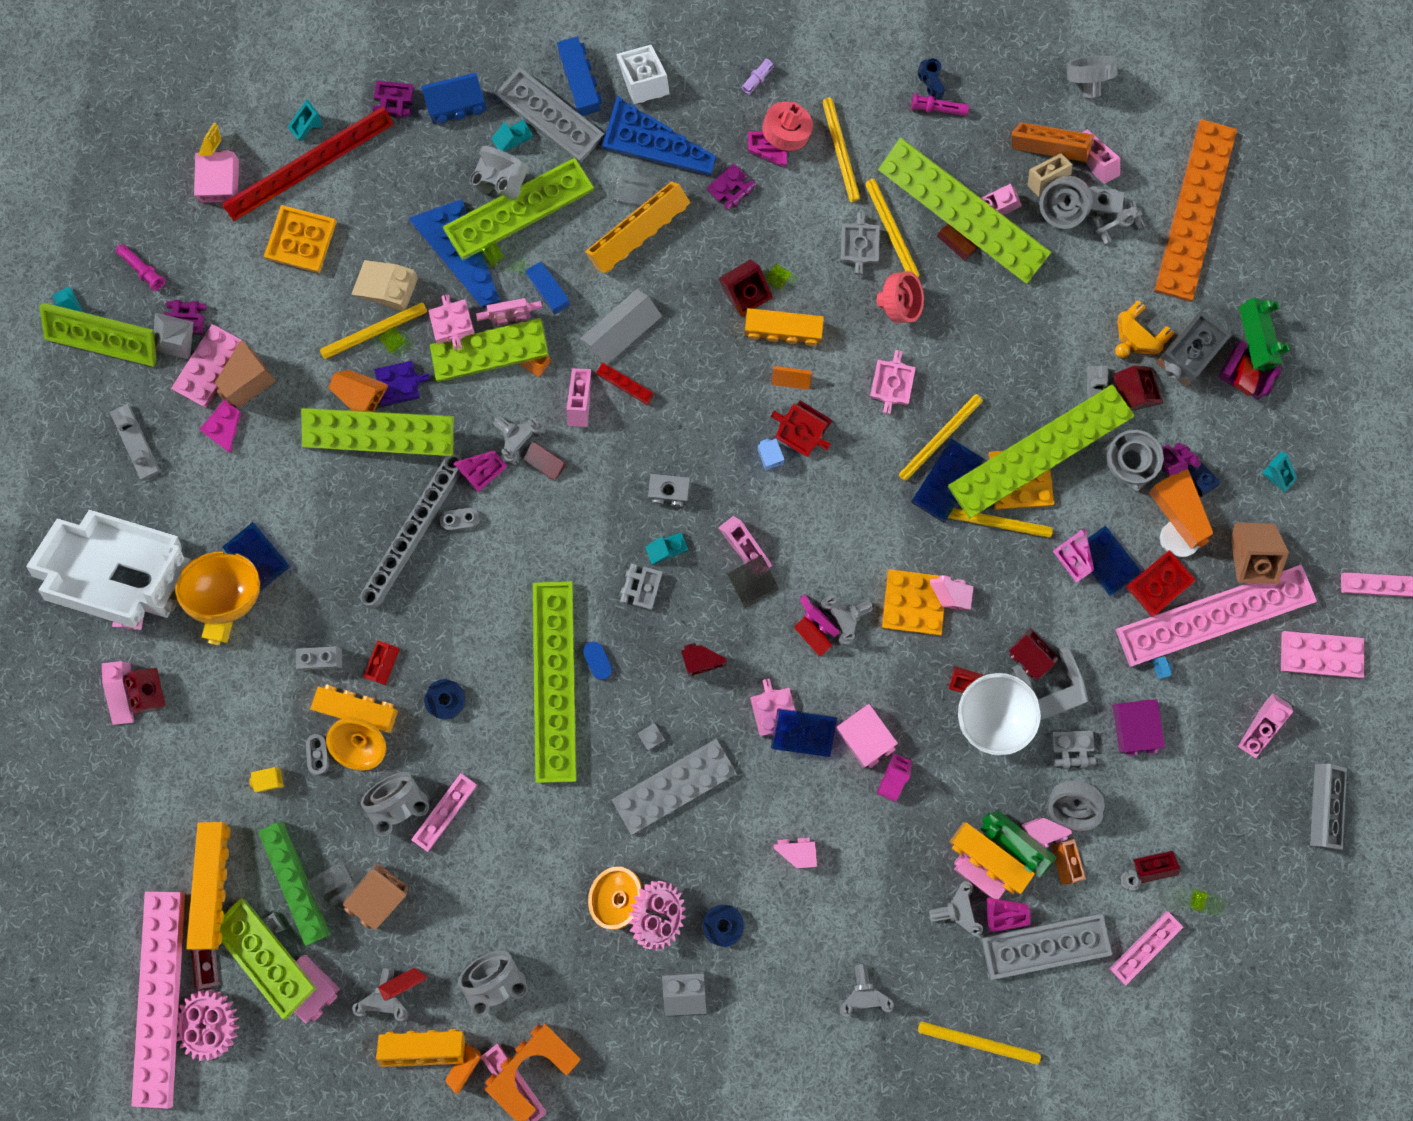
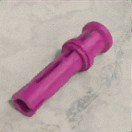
(930, 104)
(145, 272)

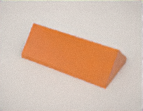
(1052, 141)

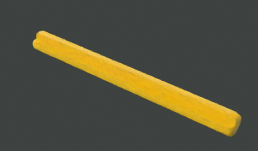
(841, 150)
(891, 227)
(373, 330)
(940, 437)
(1003, 523)
(979, 1043)

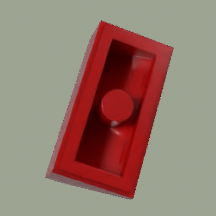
(813, 636)
(381, 662)
(962, 678)
(401, 983)

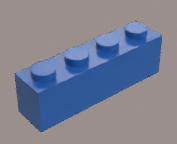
(578, 76)

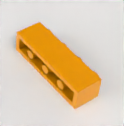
(784, 326)
(348, 706)
(990, 857)
(420, 1048)

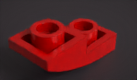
(1247, 376)

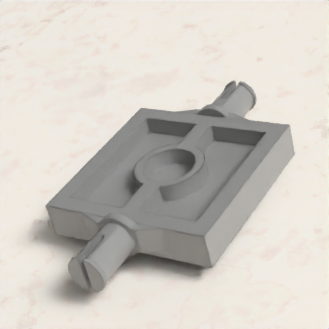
(859, 243)

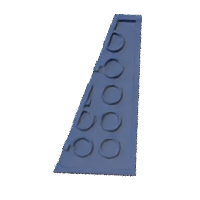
(648, 139)
(471, 271)

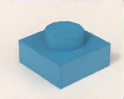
(1162, 667)

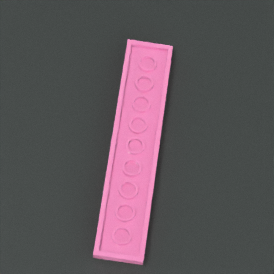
(1214, 616)
(158, 999)

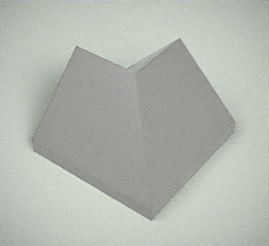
(173, 335)

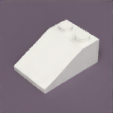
(643, 74)

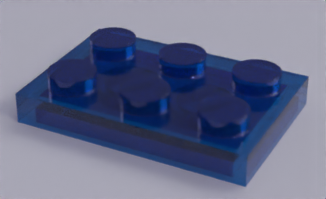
(260, 551)
(1110, 561)
(803, 732)

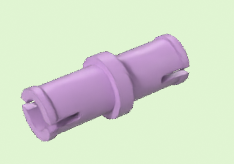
(757, 76)

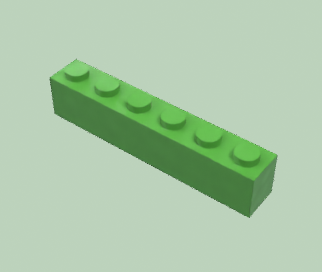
(293, 883)

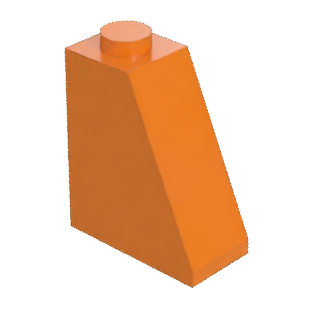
(357, 390)

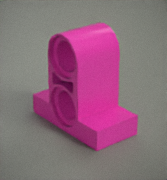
(895, 777)

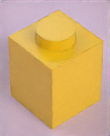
(217, 633)
(266, 780)

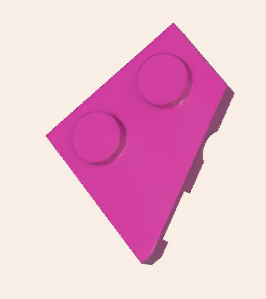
(762, 148)
(222, 425)
(481, 468)
(1076, 555)
(816, 614)
(1006, 914)

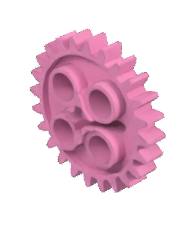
(649, 929)
(206, 1025)

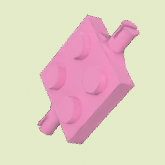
(509, 311)
(451, 322)
(892, 382)
(766, 706)

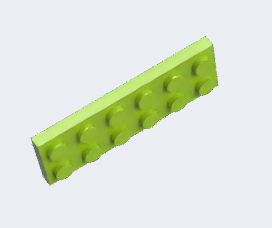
(98, 334)
(490, 350)
(265, 959)

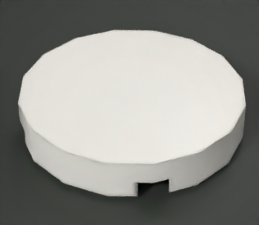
(1173, 541)

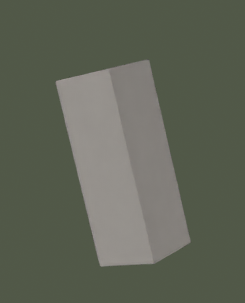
(621, 326)
(1328, 806)

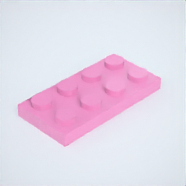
(205, 366)
(1322, 654)

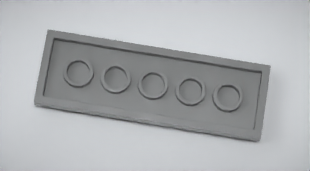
(549, 115)
(673, 786)
(1046, 946)

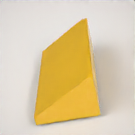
(210, 141)

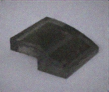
(753, 581)

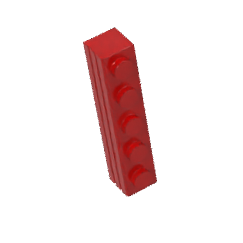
(625, 383)

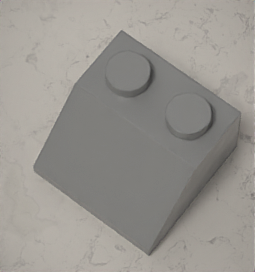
(684, 993)

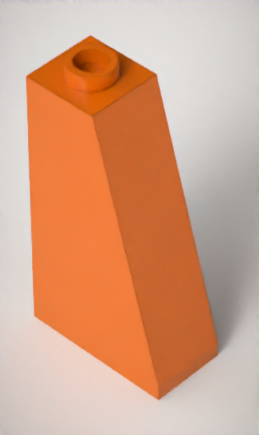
(1183, 508)

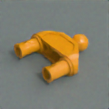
(1136, 337)

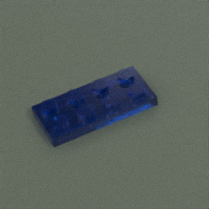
(934, 493)

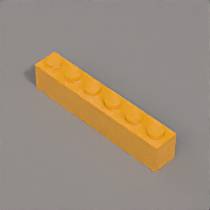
(638, 227)
(208, 886)

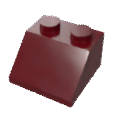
(746, 287)
(1138, 387)
(1033, 654)
(701, 659)

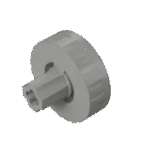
(1091, 71)
(1073, 193)
(1078, 796)

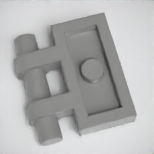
(647, 587)
(1073, 742)

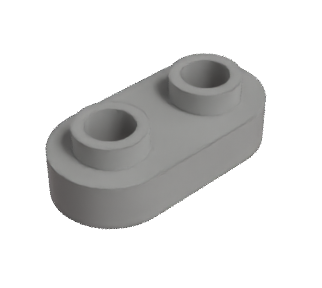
(459, 519)
(317, 754)

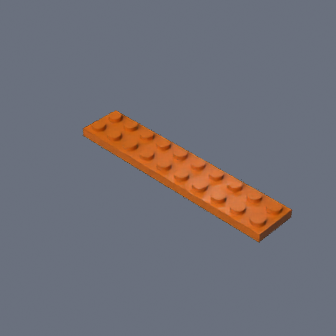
(1195, 210)

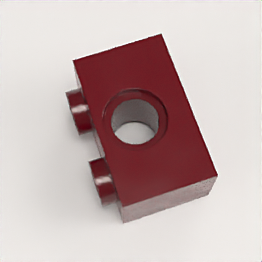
(150, 682)

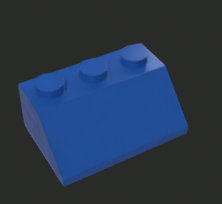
(454, 98)

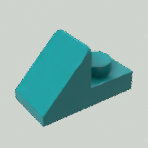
(304, 121)
(512, 136)
(67, 299)
(1281, 472)
(666, 548)

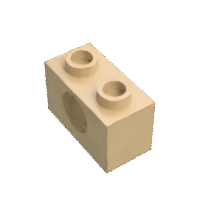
(1048, 171)

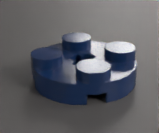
(433, 696)
(711, 924)

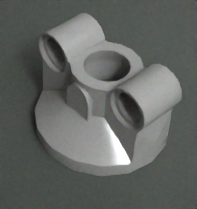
(499, 172)
(1145, 452)
(393, 802)
(491, 982)

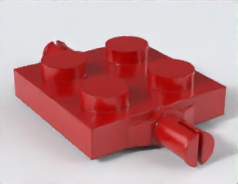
(800, 430)

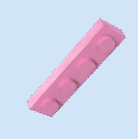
(1377, 584)
(444, 812)
(1145, 948)
(493, 1059)

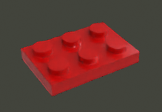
(1160, 583)

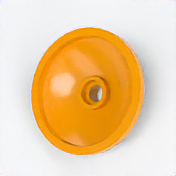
(356, 744)
(607, 894)

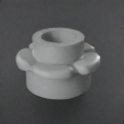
(1130, 885)

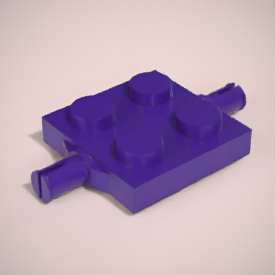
(401, 382)

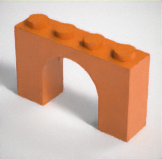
(503, 1086)

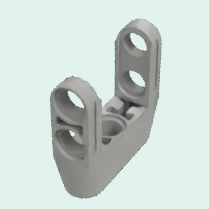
(1065, 698)

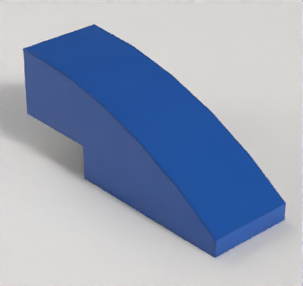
(548, 288)

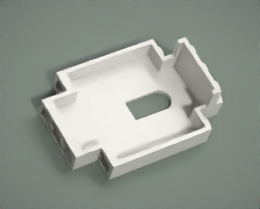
(83, 558)

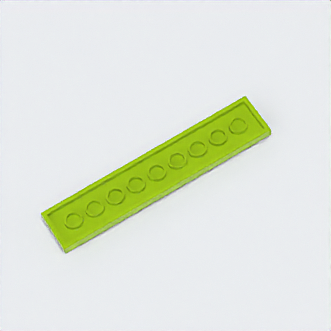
(964, 210)
(1040, 451)
(554, 682)

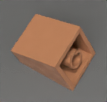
(243, 376)
(1258, 553)
(375, 896)

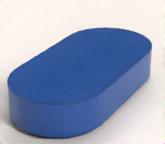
(597, 660)

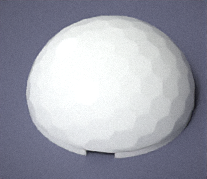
(999, 714)

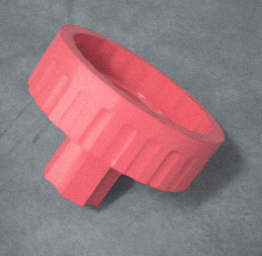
(789, 116)
(903, 304)

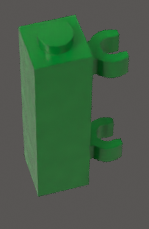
(1260, 334)
(1017, 843)

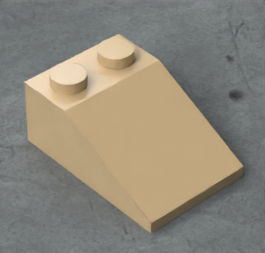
(385, 284)

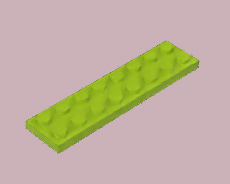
(505, 216)
(377, 431)

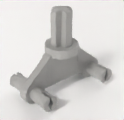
(1124, 218)
(516, 435)
(845, 616)
(959, 910)
(865, 995)
(375, 1001)

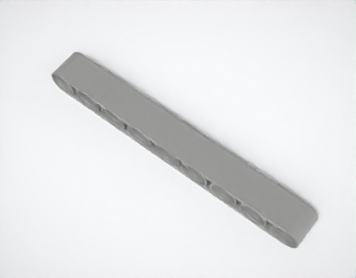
(412, 540)

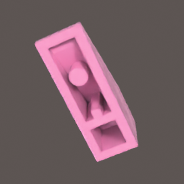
(1103, 161)
(579, 397)
(742, 540)
(116, 692)

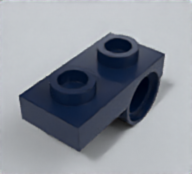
(931, 79)
(1203, 479)

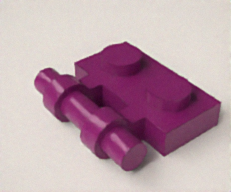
(396, 93)
(728, 182)
(193, 316)
(1178, 458)

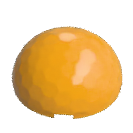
(218, 588)

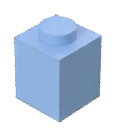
(770, 453)

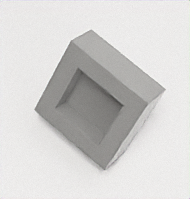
(651, 736)

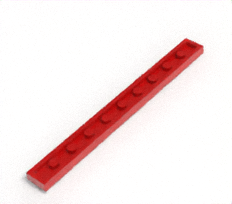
(308, 164)

